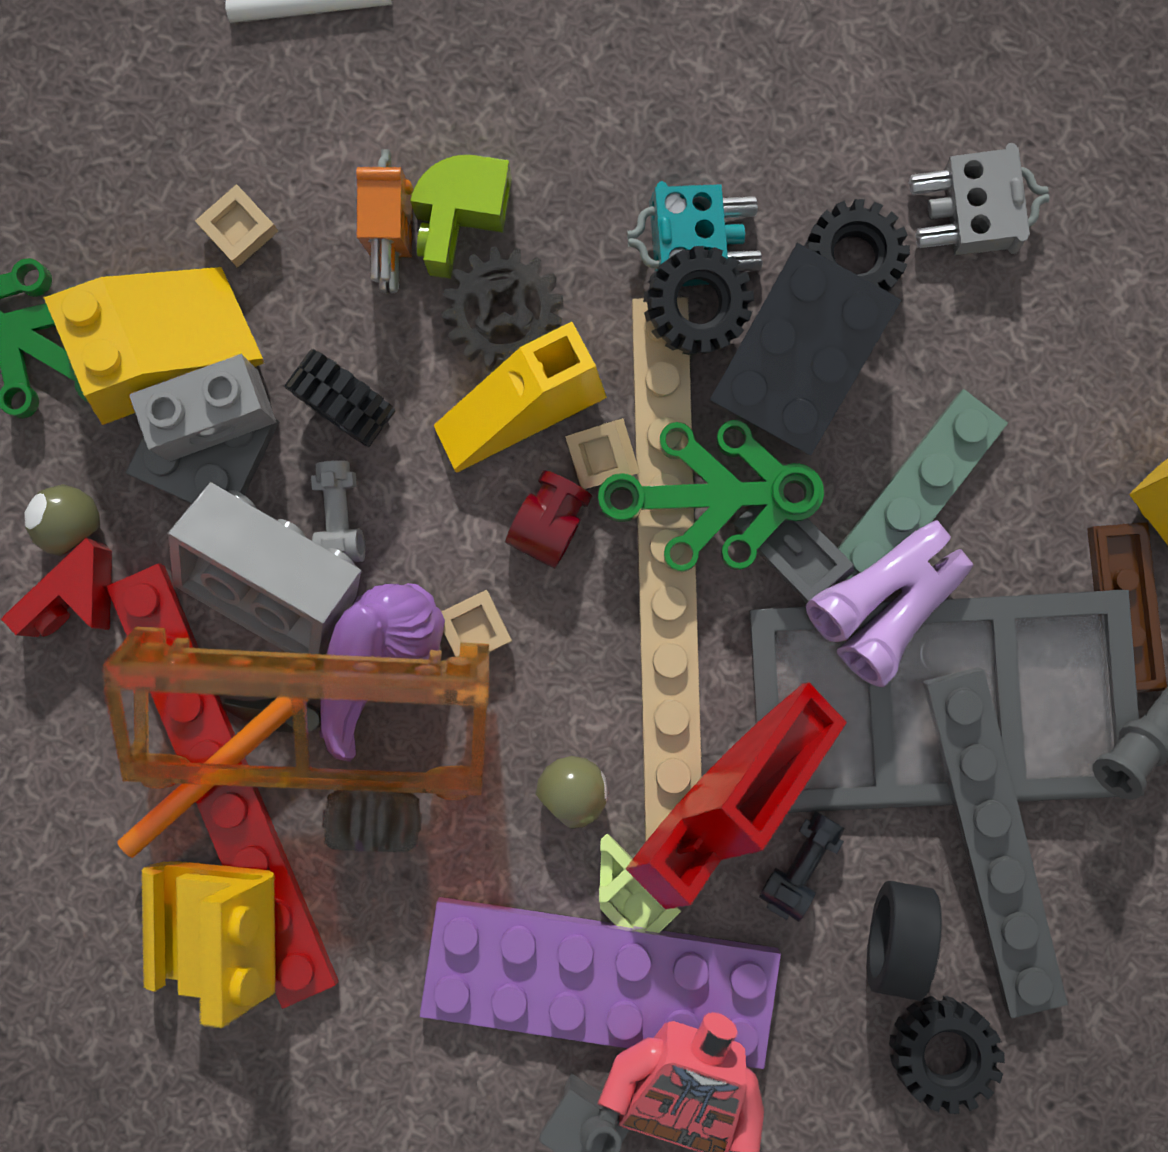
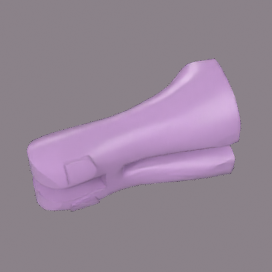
(879, 646)

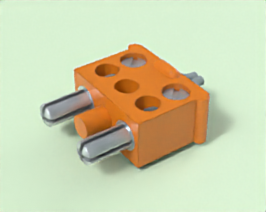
(384, 219)

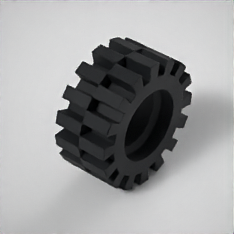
(870, 226)
(731, 292)
(340, 397)
(974, 1074)

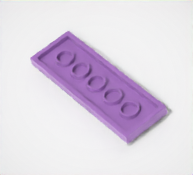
(591, 977)

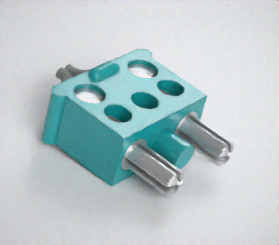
(677, 222)

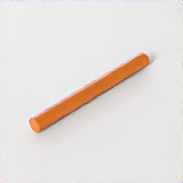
(187, 794)

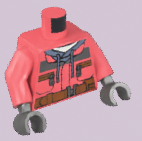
(683, 1090)

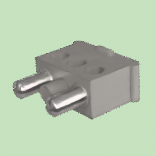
(995, 190)

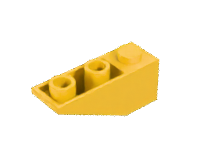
(522, 397)

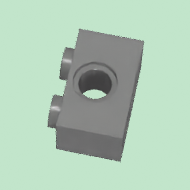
(202, 408)

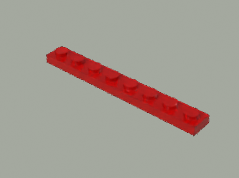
(232, 814)

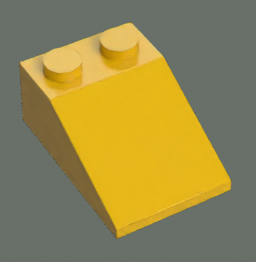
(147, 330)

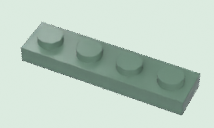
(924, 480)

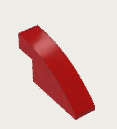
(738, 798)

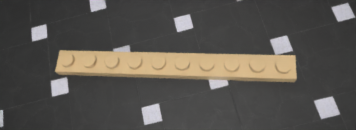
(665, 596)

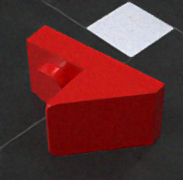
(74, 583)

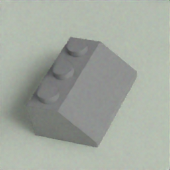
(261, 571)

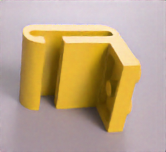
(211, 934)

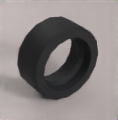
(904, 940)

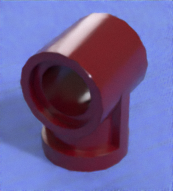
(548, 519)

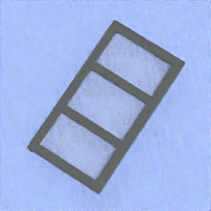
(1054, 674)

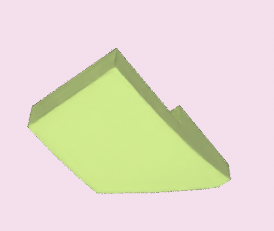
(623, 897)

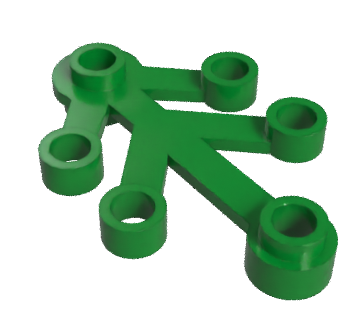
(19, 334)
(721, 494)

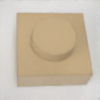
(236, 225)
(602, 453)
(475, 622)

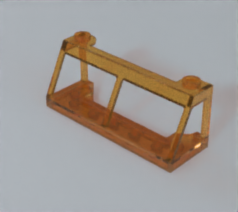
(149, 664)

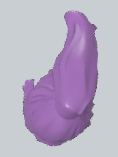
(381, 623)

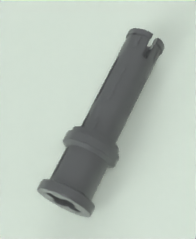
(1139, 750)

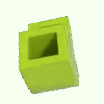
(455, 194)

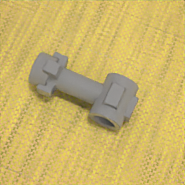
(333, 480)

